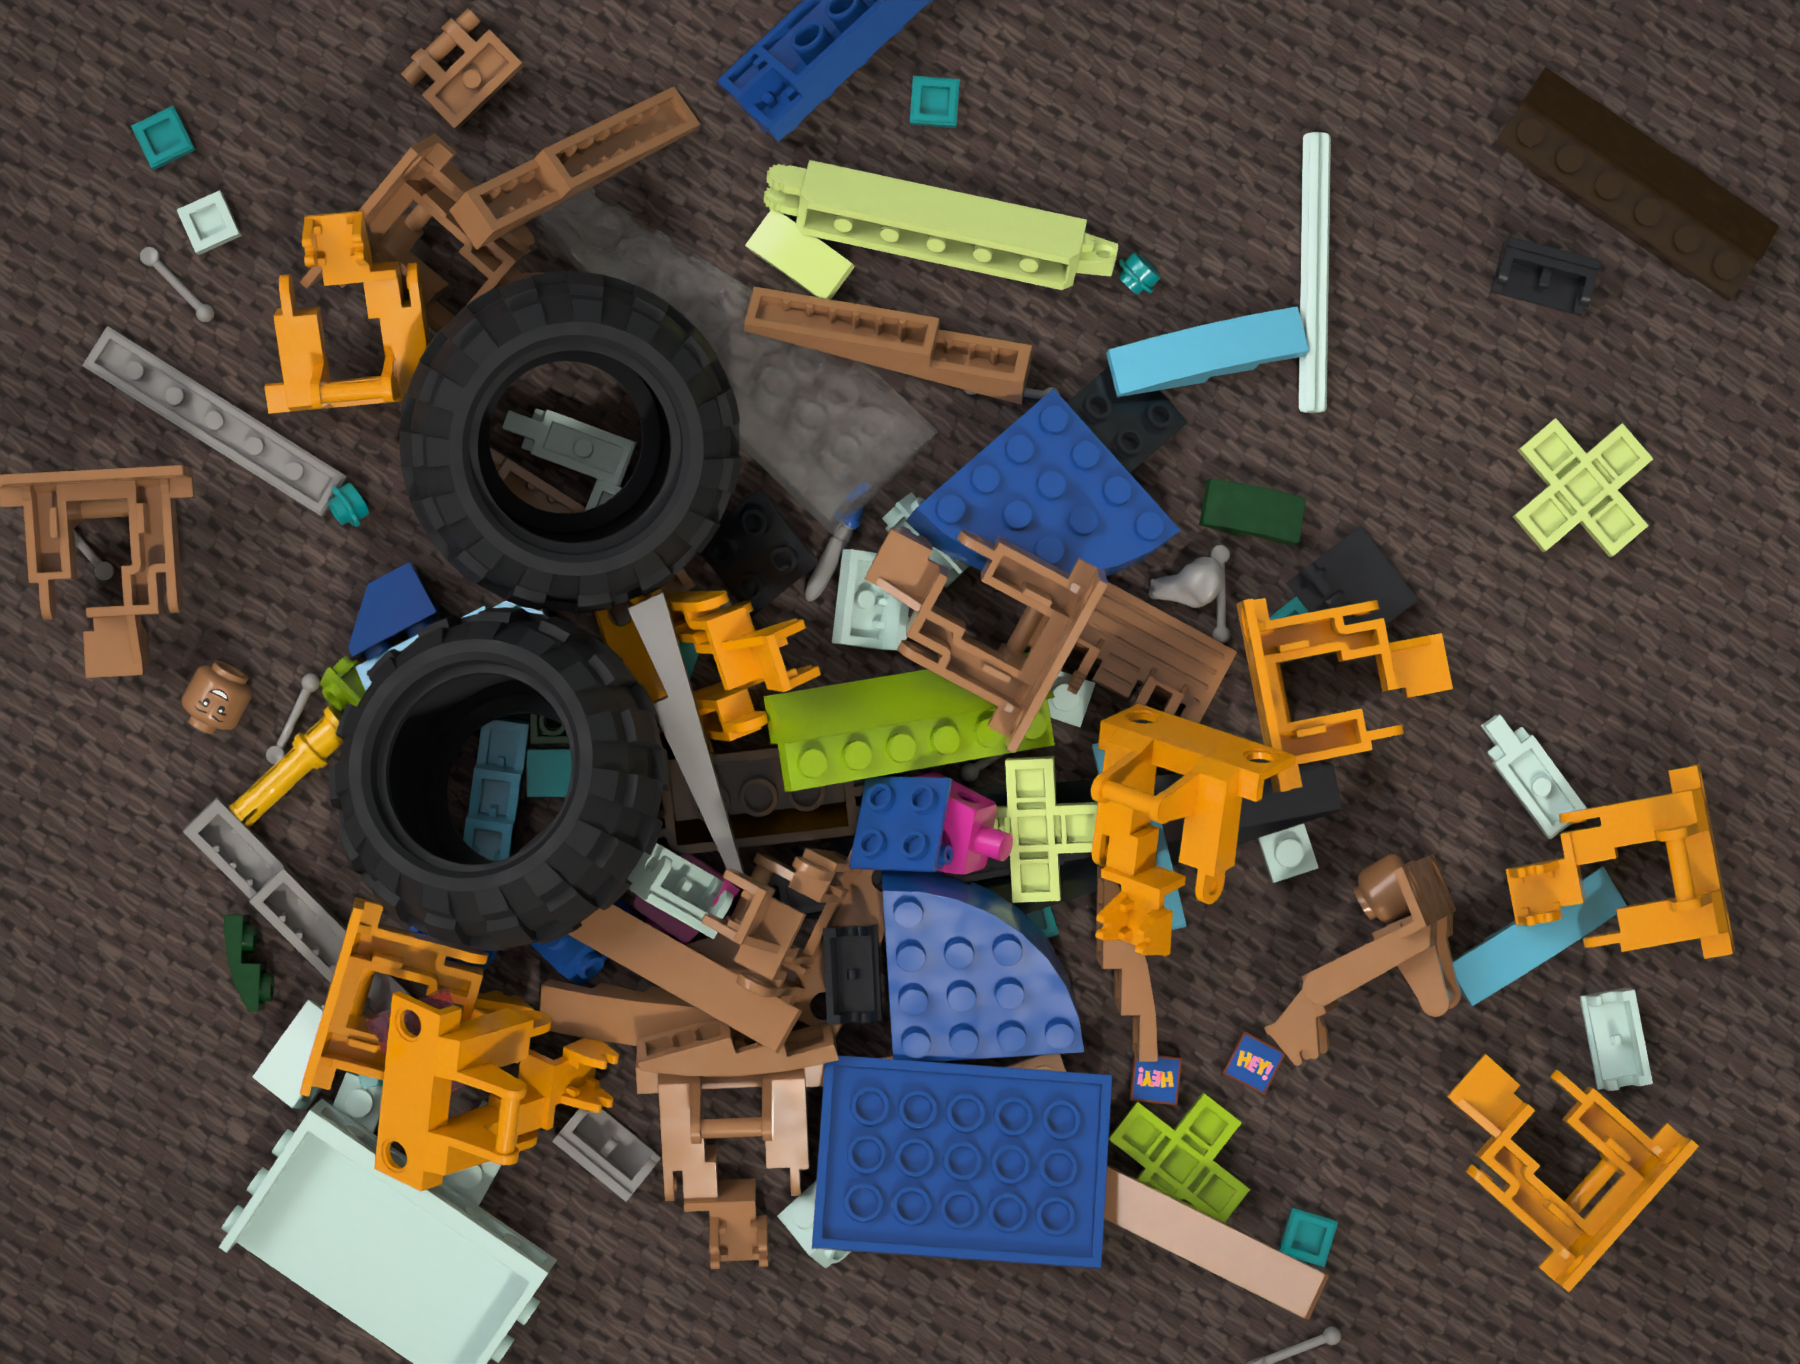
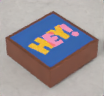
(1253, 1062)
(1156, 1080)

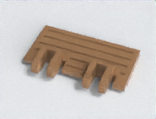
(1149, 649)

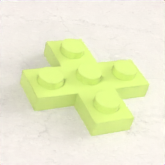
(1582, 487)
(1041, 828)

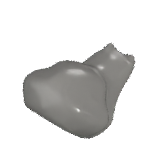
(1193, 586)

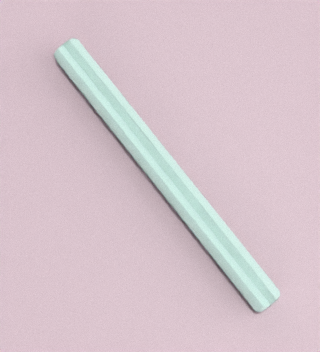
(1315, 270)

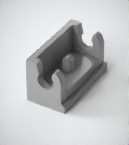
(607, 1151)

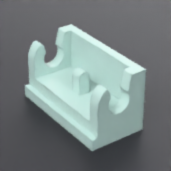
(679, 888)
(1616, 1039)
(287, 1061)

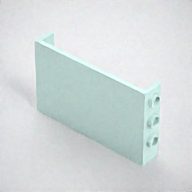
(397, 1261)

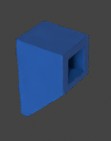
(391, 608)

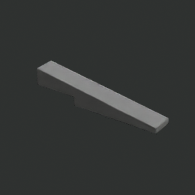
(682, 721)
(280, 895)

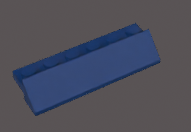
(810, 57)

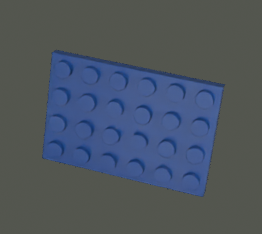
(962, 1162)

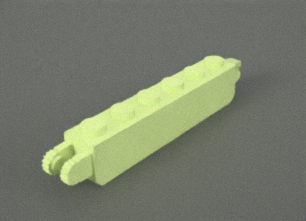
(938, 225)

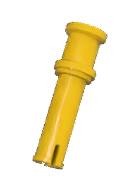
(308, 752)

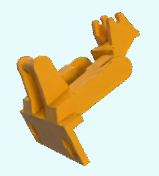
(343, 250)
(740, 653)
(1409, 664)
(1208, 796)
(1686, 828)
(373, 947)
(471, 1052)
(1575, 1242)

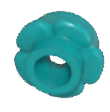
(1138, 274)
(347, 505)

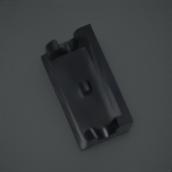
(1545, 276)
(852, 974)

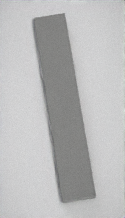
(214, 421)

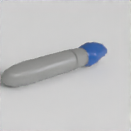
(831, 557)

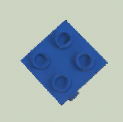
(902, 825)

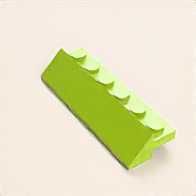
(886, 728)

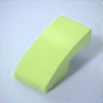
(799, 256)

